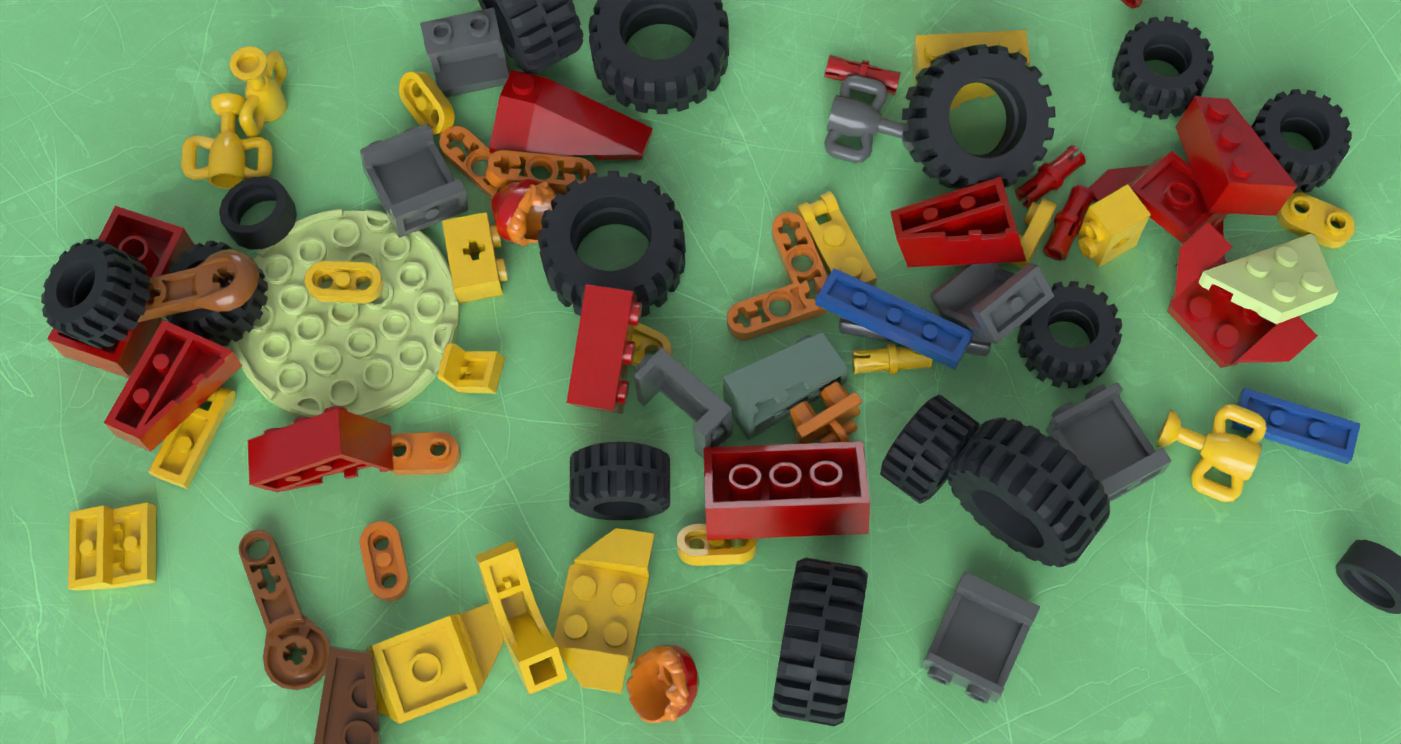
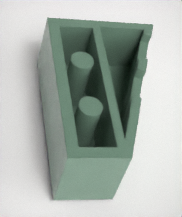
(772, 386)

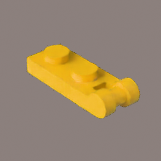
(835, 239)
(188, 443)

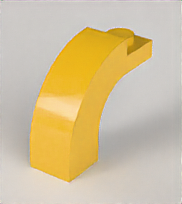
(519, 618)

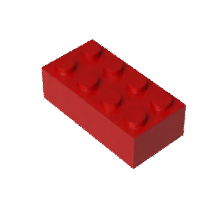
(157, 247)
(786, 490)

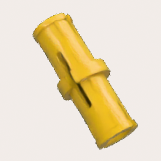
(888, 359)

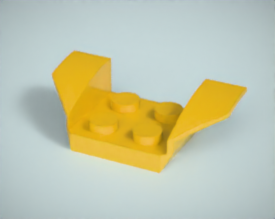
(604, 608)
(435, 663)

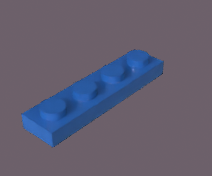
(894, 318)

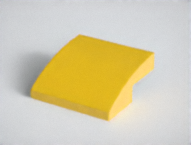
(112, 547)

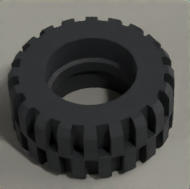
(537, 31)
(659, 82)
(1024, 107)
(607, 202)
(1029, 491)
(820, 641)

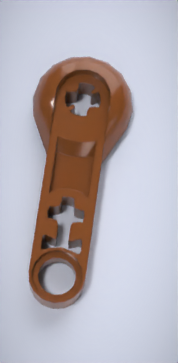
(202, 286)
(283, 620)

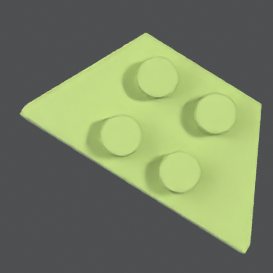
(1278, 280)

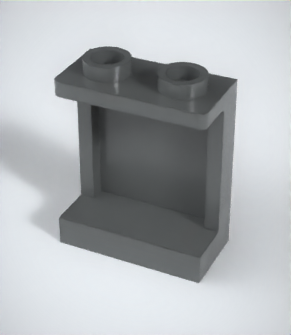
(466, 52)
(413, 180)
(991, 298)
(669, 377)
(1108, 441)
(979, 638)

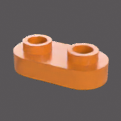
(419, 457)
(386, 562)

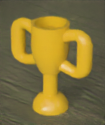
(262, 92)
(227, 152)
(1219, 449)

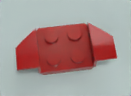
(1167, 192)
(1221, 326)

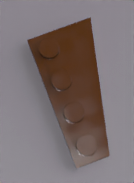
(349, 699)

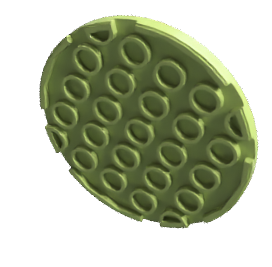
(350, 354)

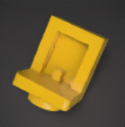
(470, 369)

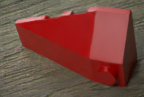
(555, 120)

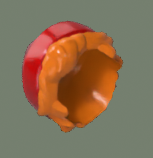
(519, 210)
(663, 684)

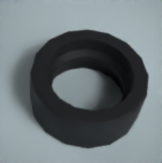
(246, 195)
(1372, 575)

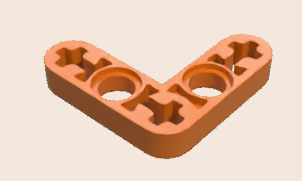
(794, 294)

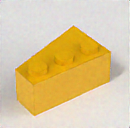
(933, 45)

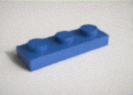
(1301, 426)

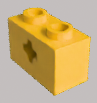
(1112, 226)
(470, 277)

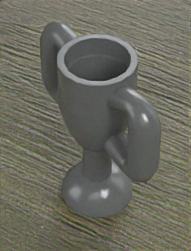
(860, 120)

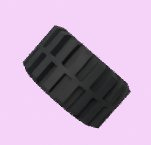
(1169, 43)
(1317, 123)
(95, 293)
(213, 325)
(1064, 363)
(926, 447)
(619, 481)

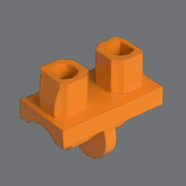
(840, 409)

